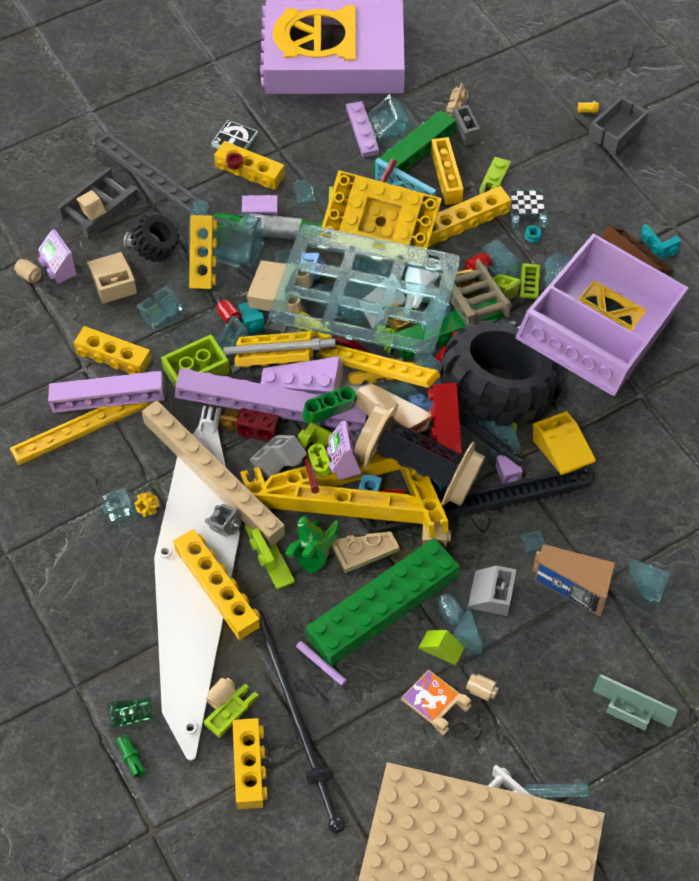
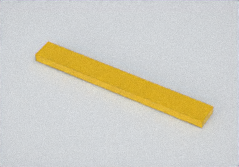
(381, 365)
(72, 430)

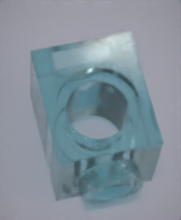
(117, 497)

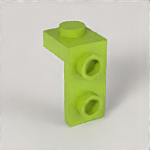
(315, 435)

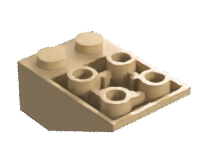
(112, 277)

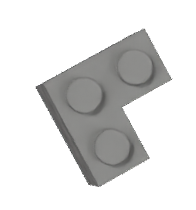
(277, 453)

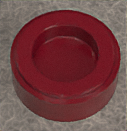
(234, 161)

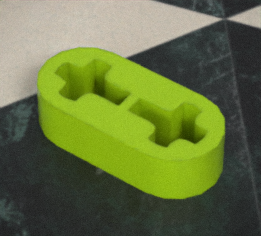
(316, 461)

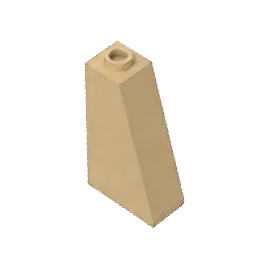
(407, 413)

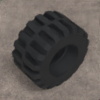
(147, 245)

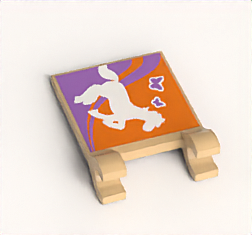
(434, 699)

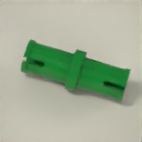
(130, 756)

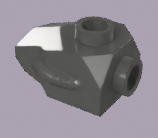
(224, 520)

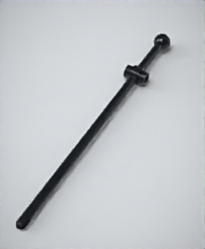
(317, 775)

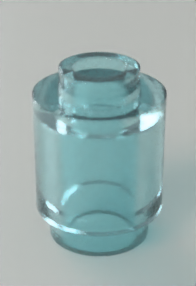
(450, 609)

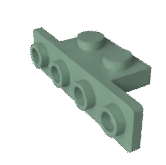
(632, 705)

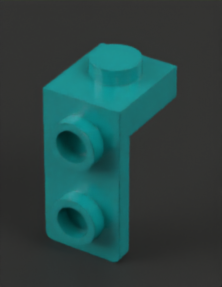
(664, 249)
(251, 318)

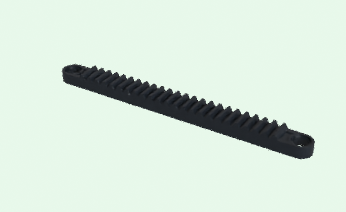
(501, 496)

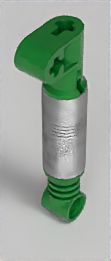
(275, 226)

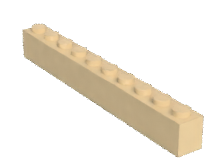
(213, 473)

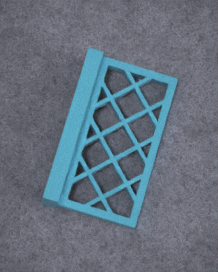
(405, 179)

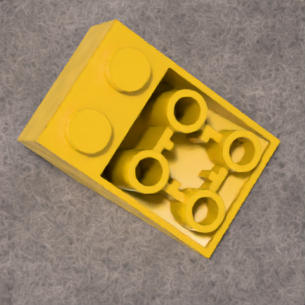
(562, 443)

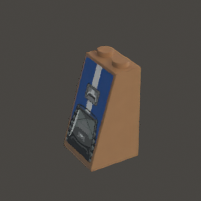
(574, 576)

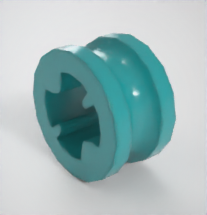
(534, 229)

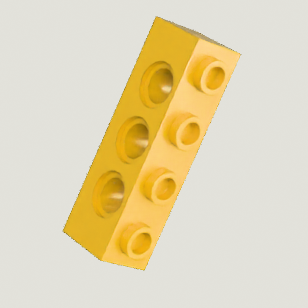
(254, 168)
(447, 171)
(197, 223)
(112, 351)
(249, 796)

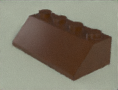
(626, 242)

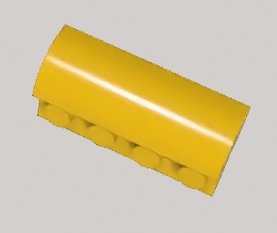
(281, 357)

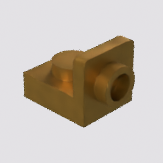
(398, 324)
(229, 419)

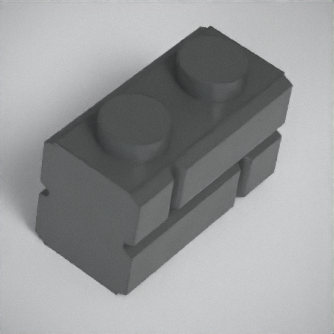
(467, 125)

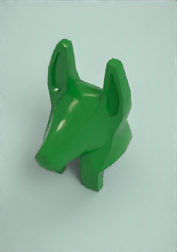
(313, 544)

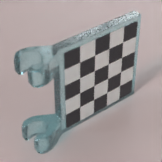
(527, 204)

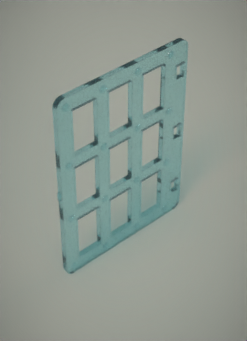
(362, 246)

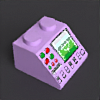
(56, 258)
(341, 450)

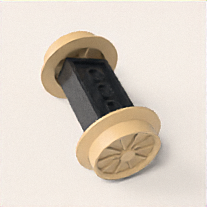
(419, 453)

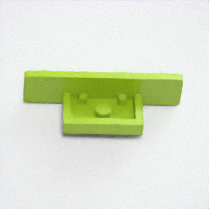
(270, 559)

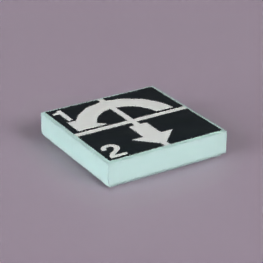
(236, 135)

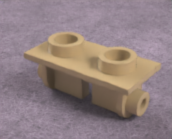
(457, 99)

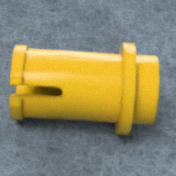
(588, 107)

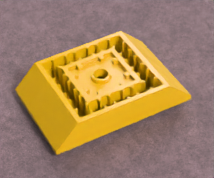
(360, 201)

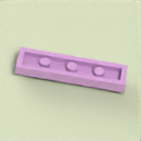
(362, 129)

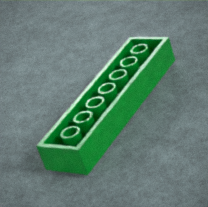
(382, 602)

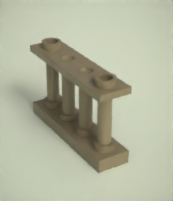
(463, 304)

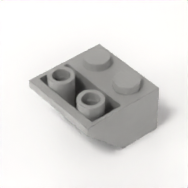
(492, 590)

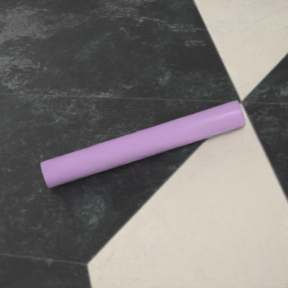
(321, 663)

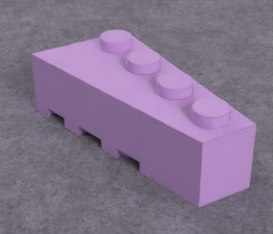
(309, 376)

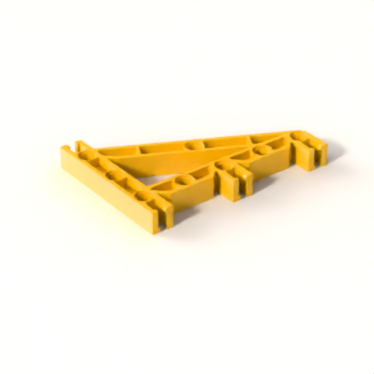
(293, 492)

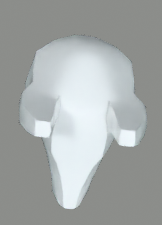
(421, 277)

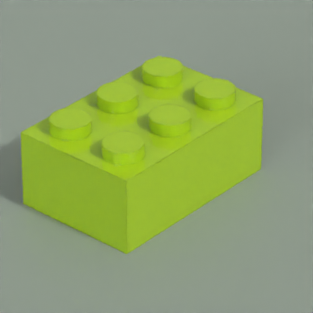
(199, 356)

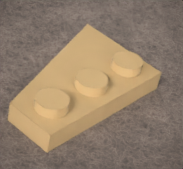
(359, 551)

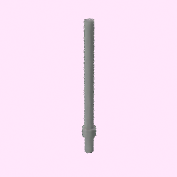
(316, 344)

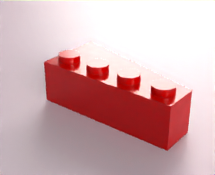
(445, 415)

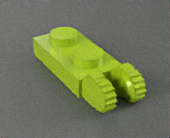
(495, 174)
(232, 710)

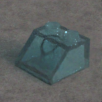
(389, 118)

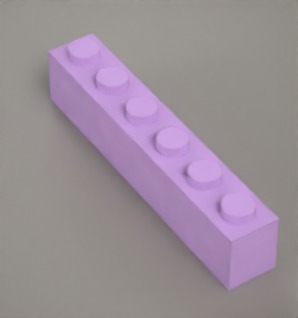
(106, 391)

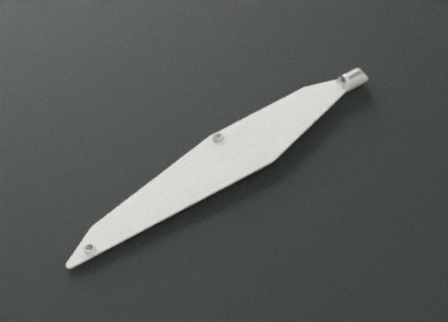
(185, 615)

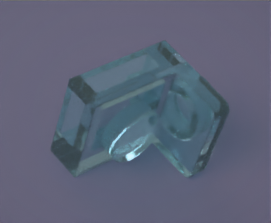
(303, 191)

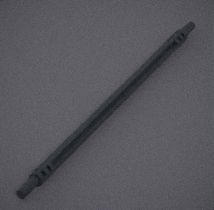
(464, 419)

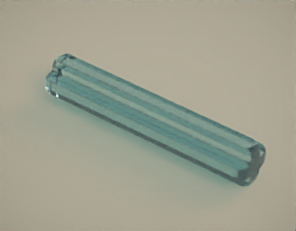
(558, 790)

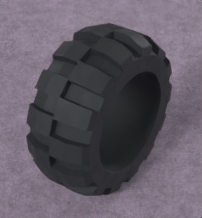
(488, 395)

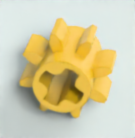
(147, 504)

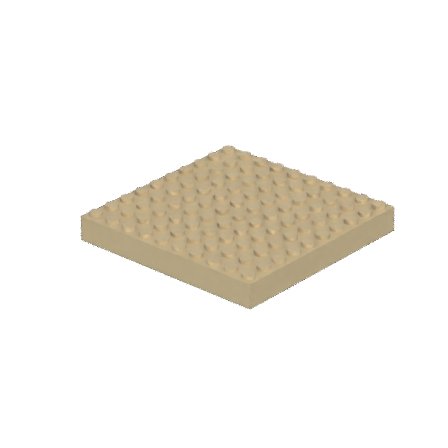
(475, 832)

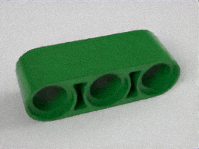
(333, 398)

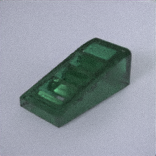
(124, 719)

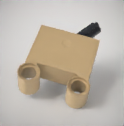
(266, 283)

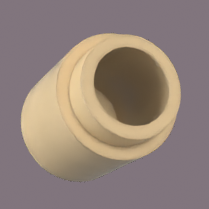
(27, 270)
(482, 687)
(220, 692)

